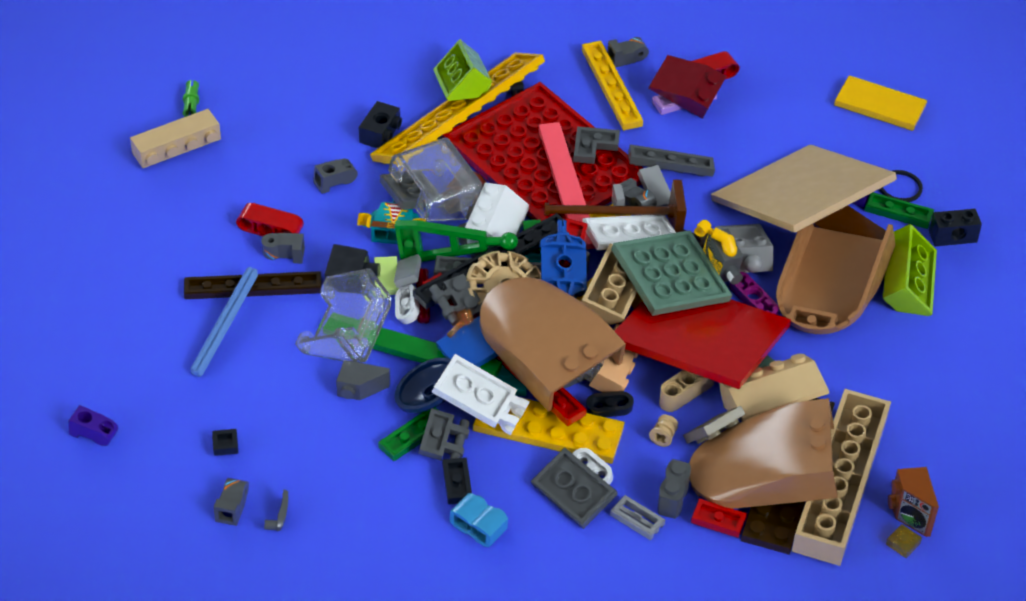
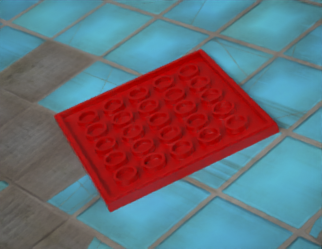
(710, 341)

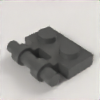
(458, 292)
(436, 435)

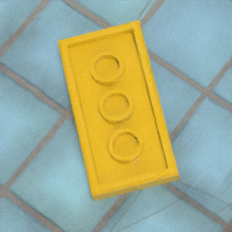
(880, 103)

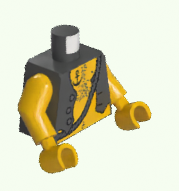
(721, 251)

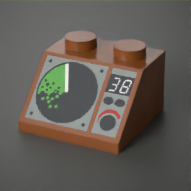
(914, 499)

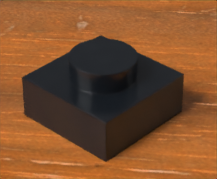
(225, 442)

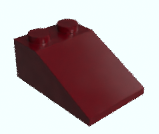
(687, 84)

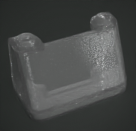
(352, 320)

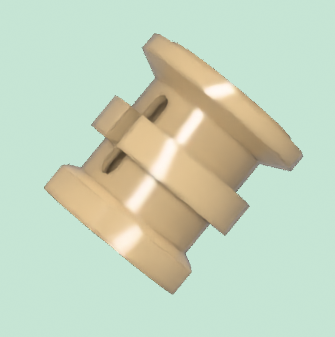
(664, 430)

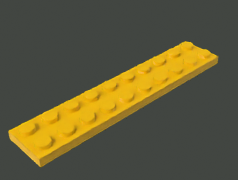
(453, 112)

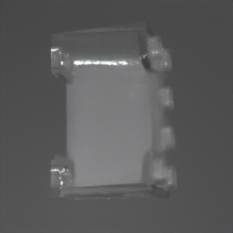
(443, 177)

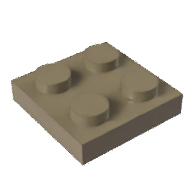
(713, 426)

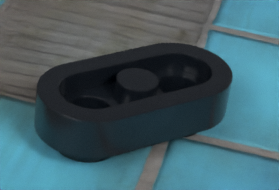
(610, 404)

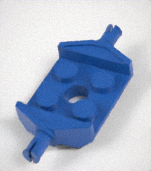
(566, 247)

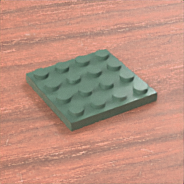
(671, 272)

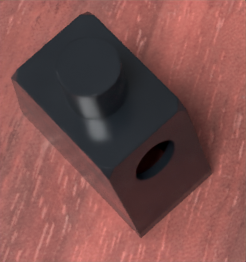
(349, 259)

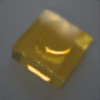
(904, 541)

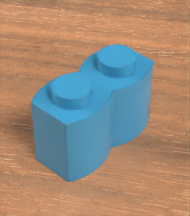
(479, 519)

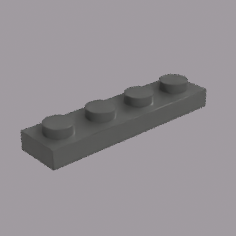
(671, 160)

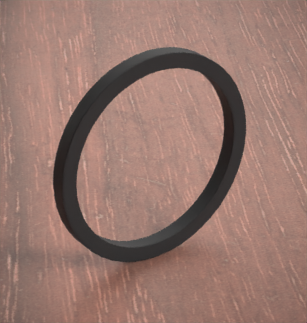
(915, 178)

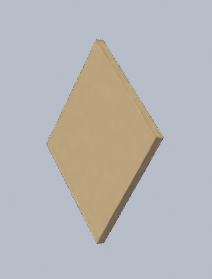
(803, 187)

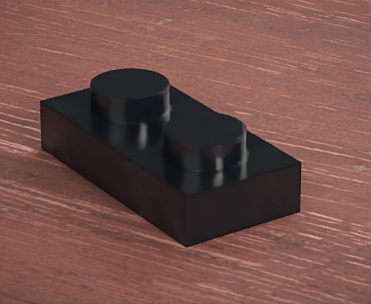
(456, 479)

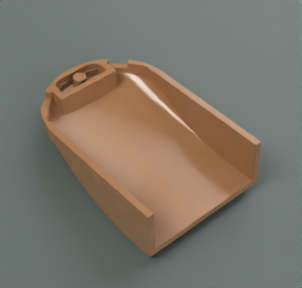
(831, 278)
(545, 335)
(769, 458)

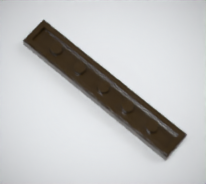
(264, 285)

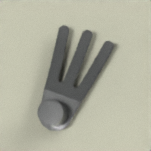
(278, 524)

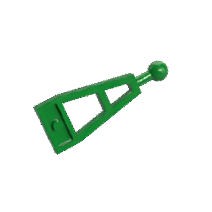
(410, 240)

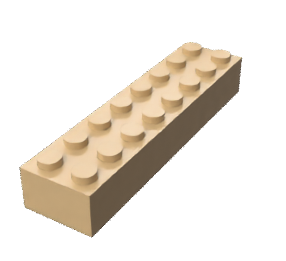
(855, 441)

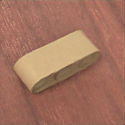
(682, 389)

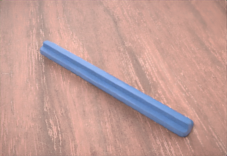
(224, 322)

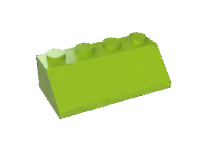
(462, 73)
(911, 273)

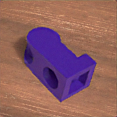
(92, 426)

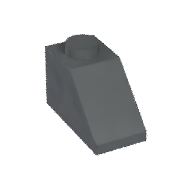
(361, 380)

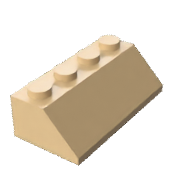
(610, 290)
(776, 386)

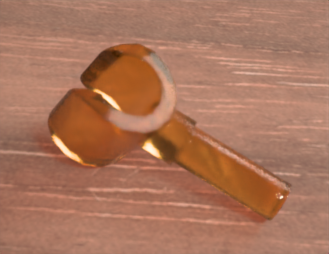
(465, 318)

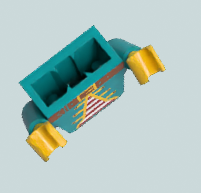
(383, 221)

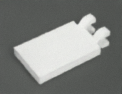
(480, 394)

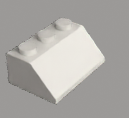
(497, 212)

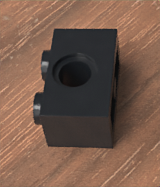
(379, 125)
(955, 227)

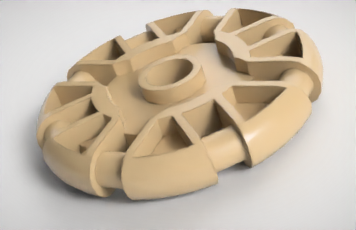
(498, 274)

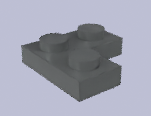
(590, 139)

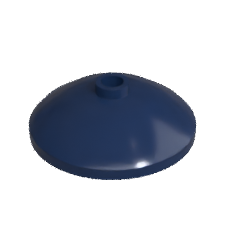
(416, 387)

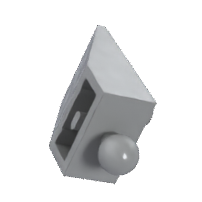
(754, 245)

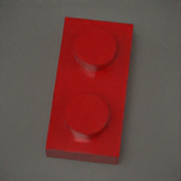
(718, 518)

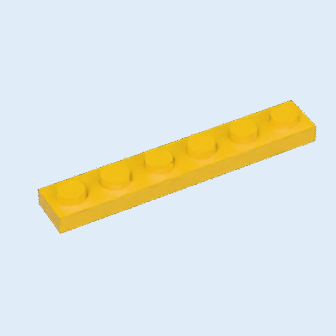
(612, 85)

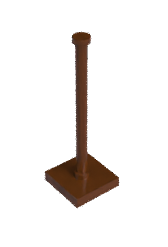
(675, 210)

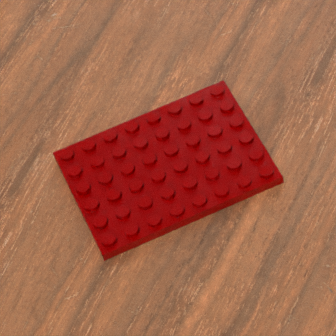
(508, 150)

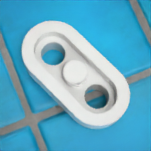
(406, 305)
(595, 463)

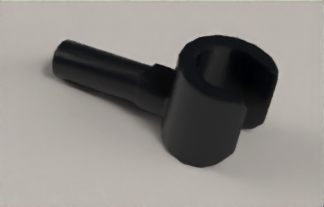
(517, 88)

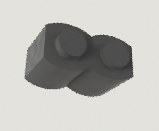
(674, 488)

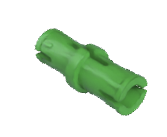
(190, 98)

